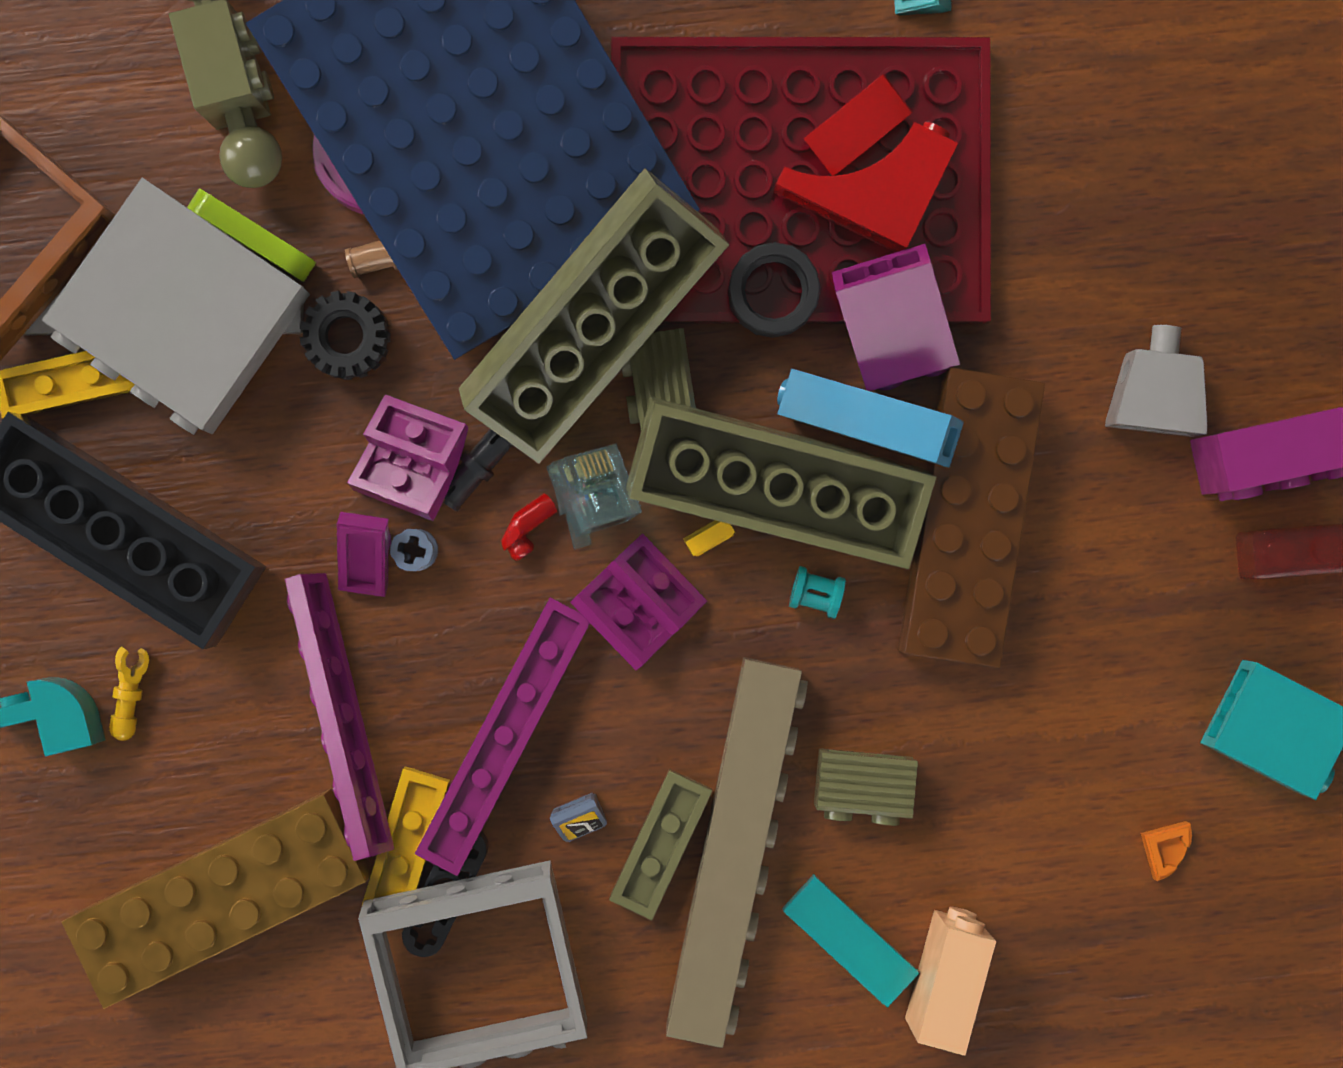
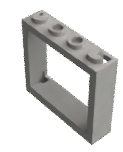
(454, 899)

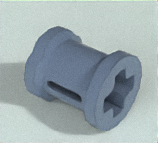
(403, 558)

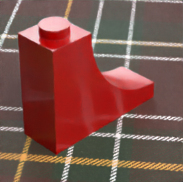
(883, 198)

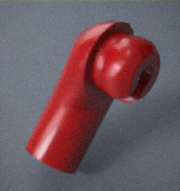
(523, 522)

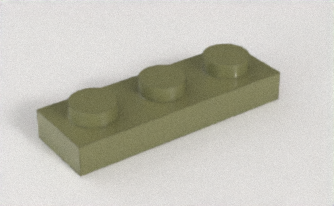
(660, 844)

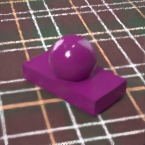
(363, 553)

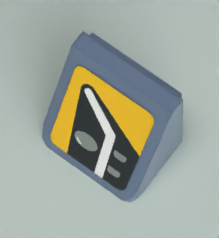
(578, 817)

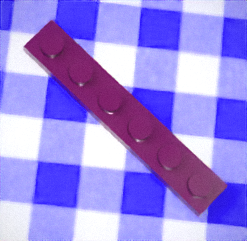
(339, 715)
(503, 737)

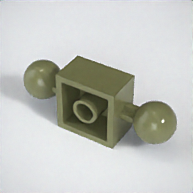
(229, 87)

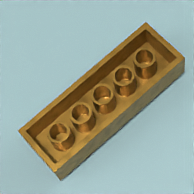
(215, 899)

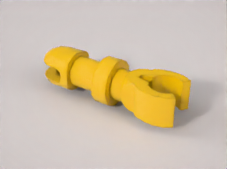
(127, 693)

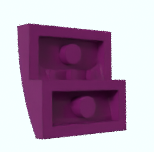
(409, 457)
(638, 601)

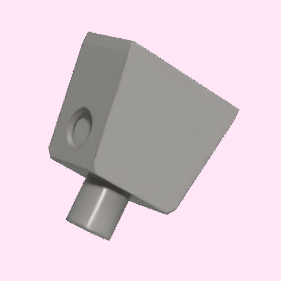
(1160, 389)

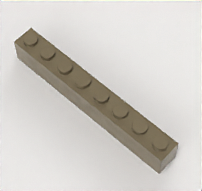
(734, 852)

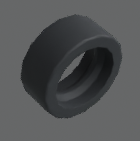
(793, 259)

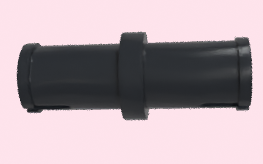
(475, 468)

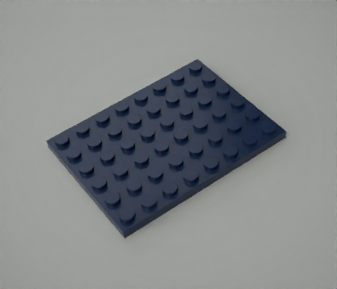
(467, 138)

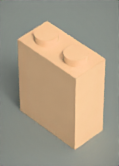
(950, 980)

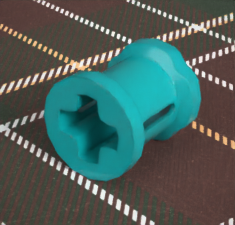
(829, 603)

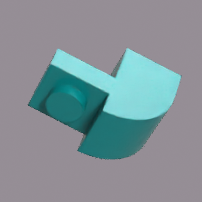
(63, 714)

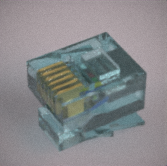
(592, 492)

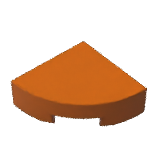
(1166, 848)

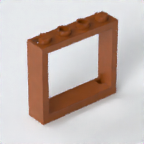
(61, 256)

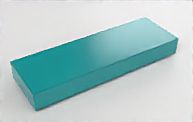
(850, 940)

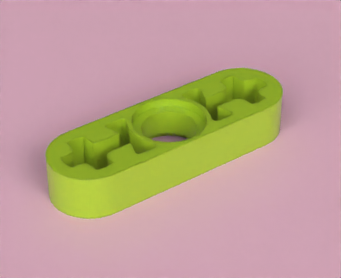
(251, 235)

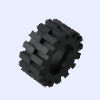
(316, 330)

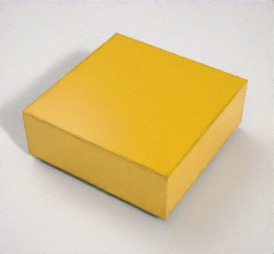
(708, 537)

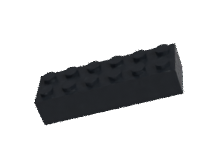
(120, 534)

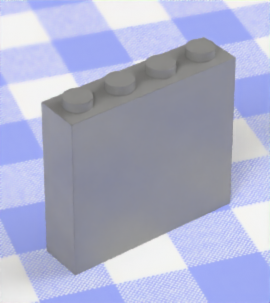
(174, 308)

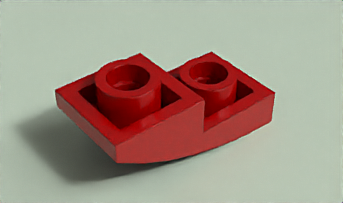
(858, 125)

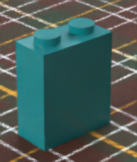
(1278, 729)

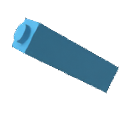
(869, 417)

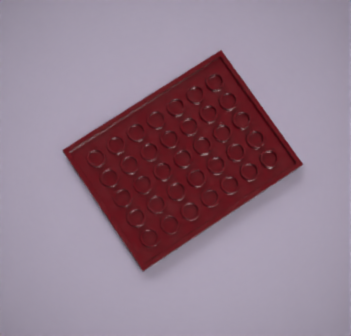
(740, 114)

